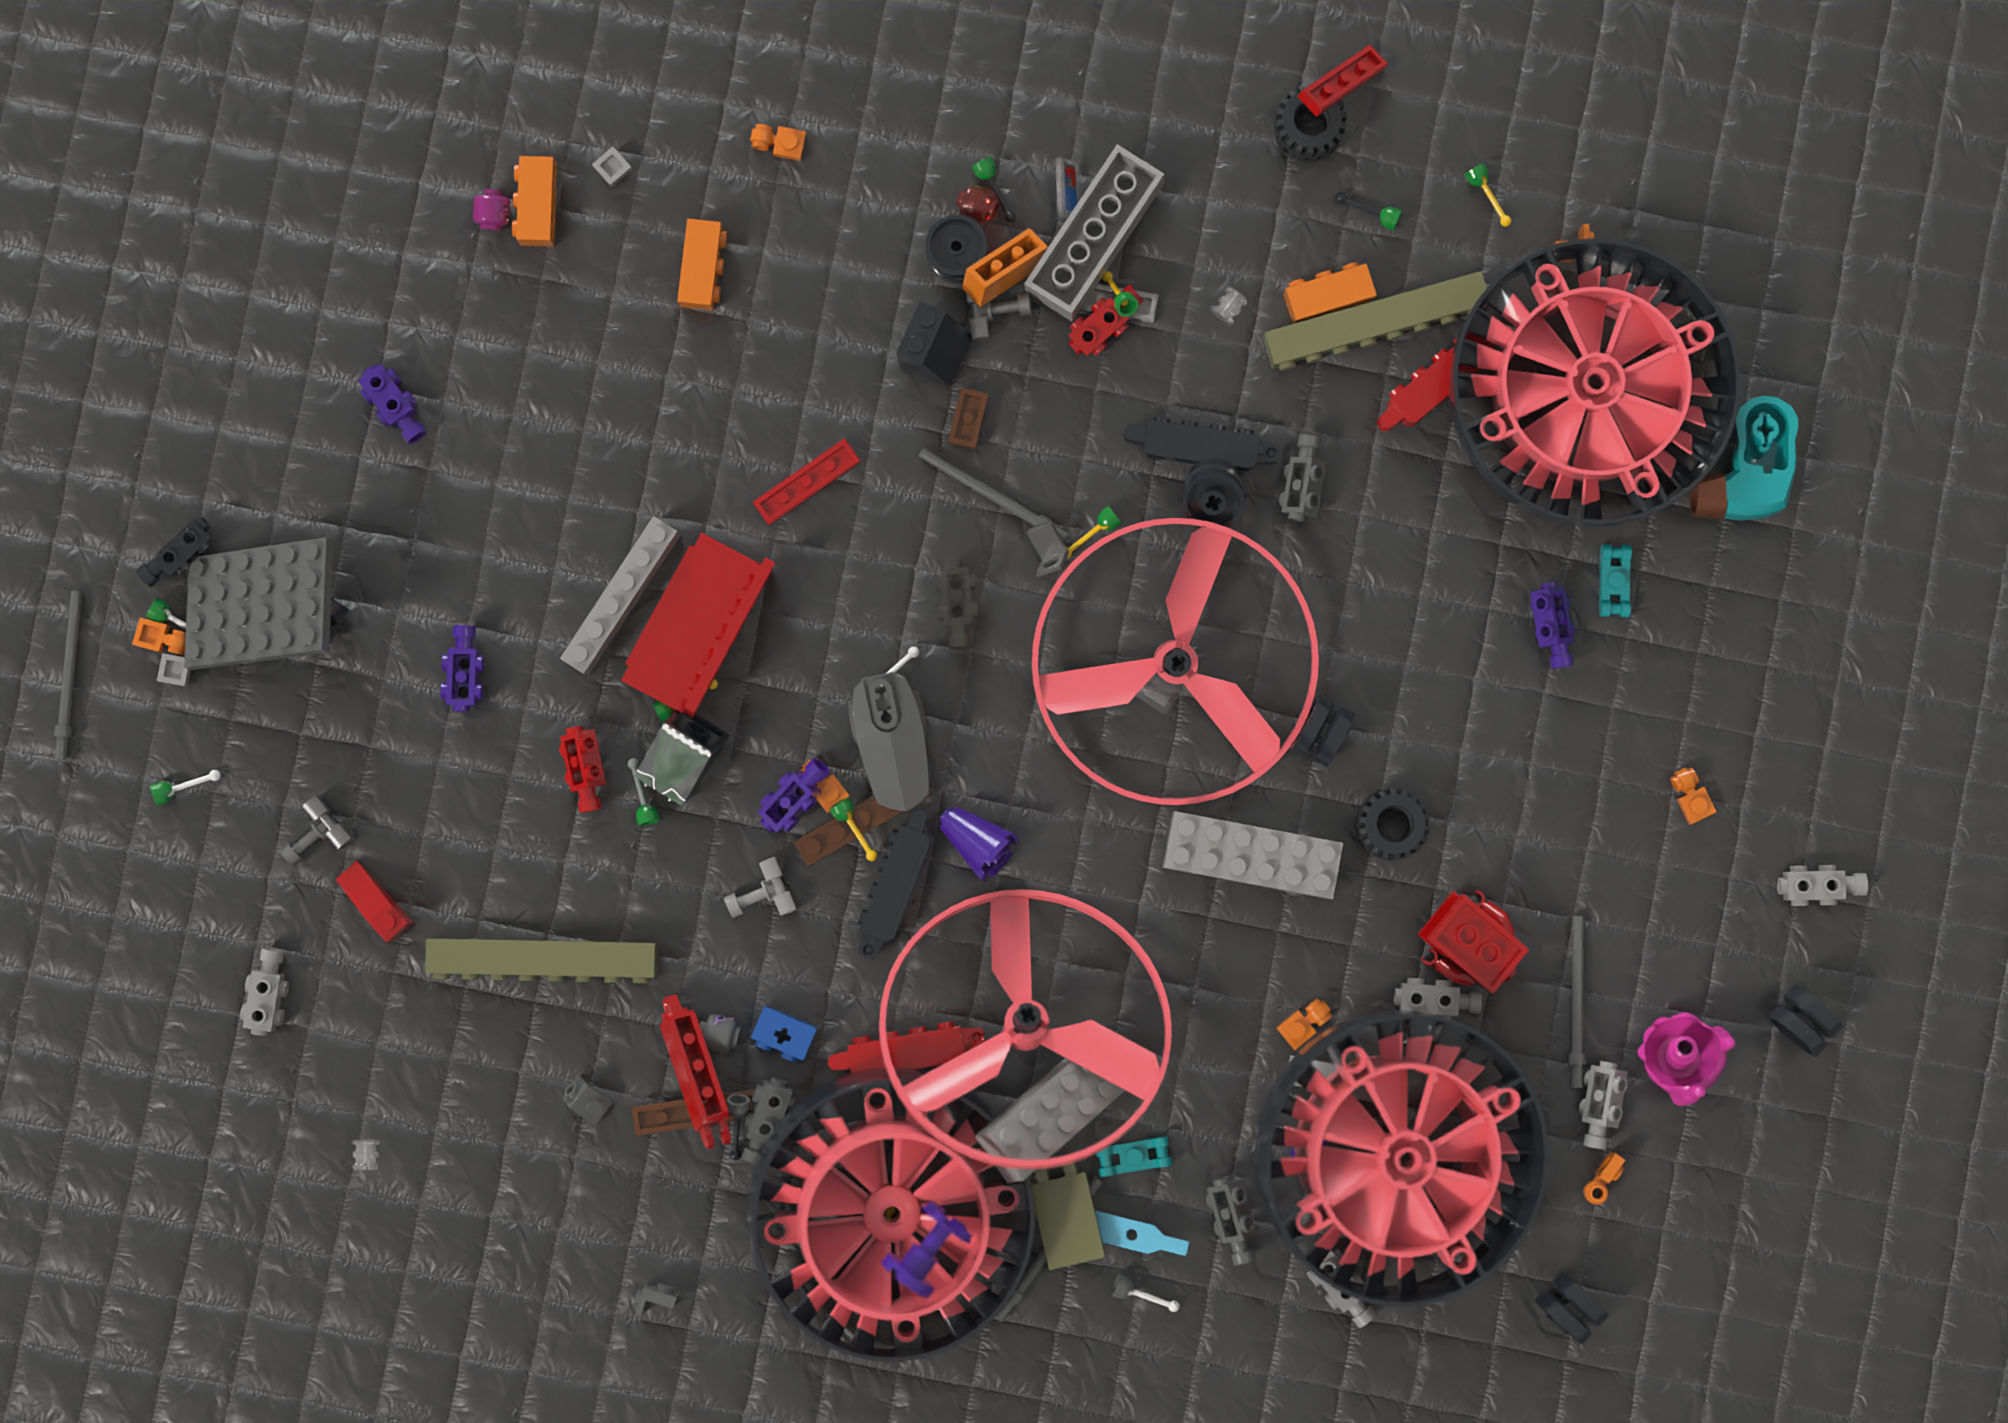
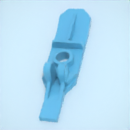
(1148, 1239)

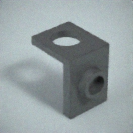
(1049, 547)

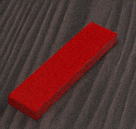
(1342, 80)
(806, 482)

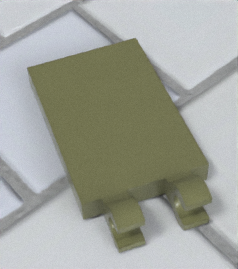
(1067, 1218)

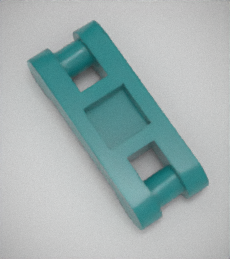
(1615, 580)
(1134, 1156)

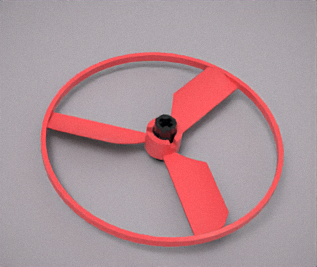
(1220, 699)
(1026, 1028)

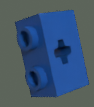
(775, 1020)

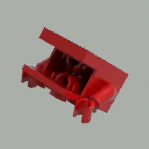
(1475, 942)

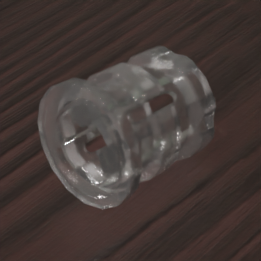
(1229, 305)
(365, 1154)

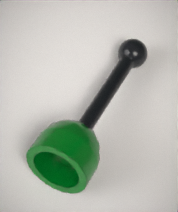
(986, 170)
(1388, 216)

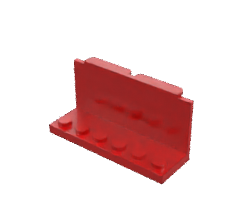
(695, 624)

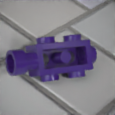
(387, 394)
(1550, 620)
(459, 678)
(790, 797)

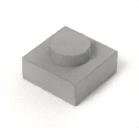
(612, 166)
(173, 670)

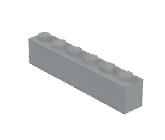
(620, 596)

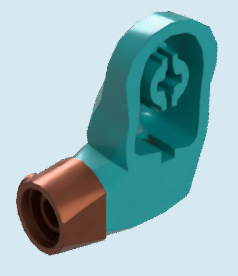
(1760, 465)

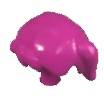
(1684, 1056)

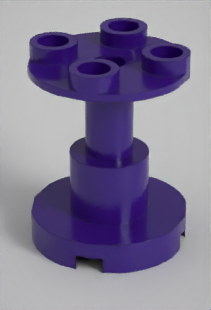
(921, 1258)

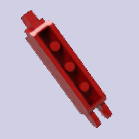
(1425, 391)
(909, 1051)
(694, 1071)

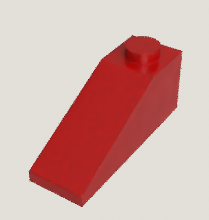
(374, 902)

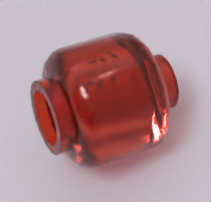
(978, 203)

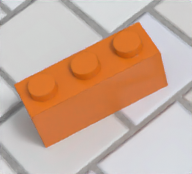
(535, 201)
(701, 264)
(1003, 267)
(1329, 292)

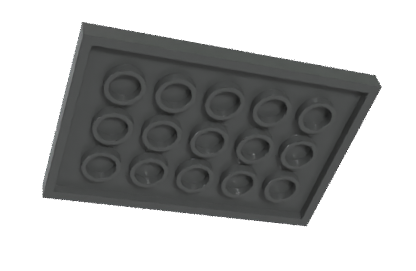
(259, 604)

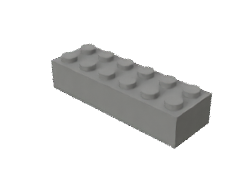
(1094, 233)
(1252, 855)
(1046, 1116)

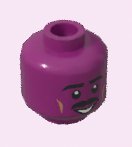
(491, 210)

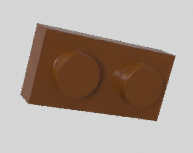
(968, 418)

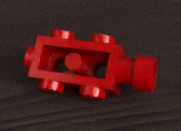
(1098, 326)
(585, 764)

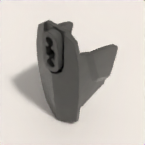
(895, 748)

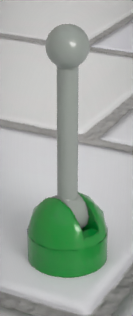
(646, 813)

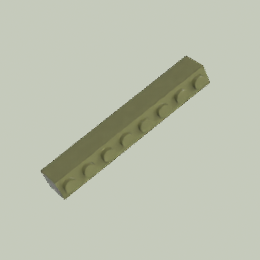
(1373, 321)
(541, 957)

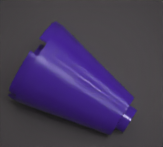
(978, 841)

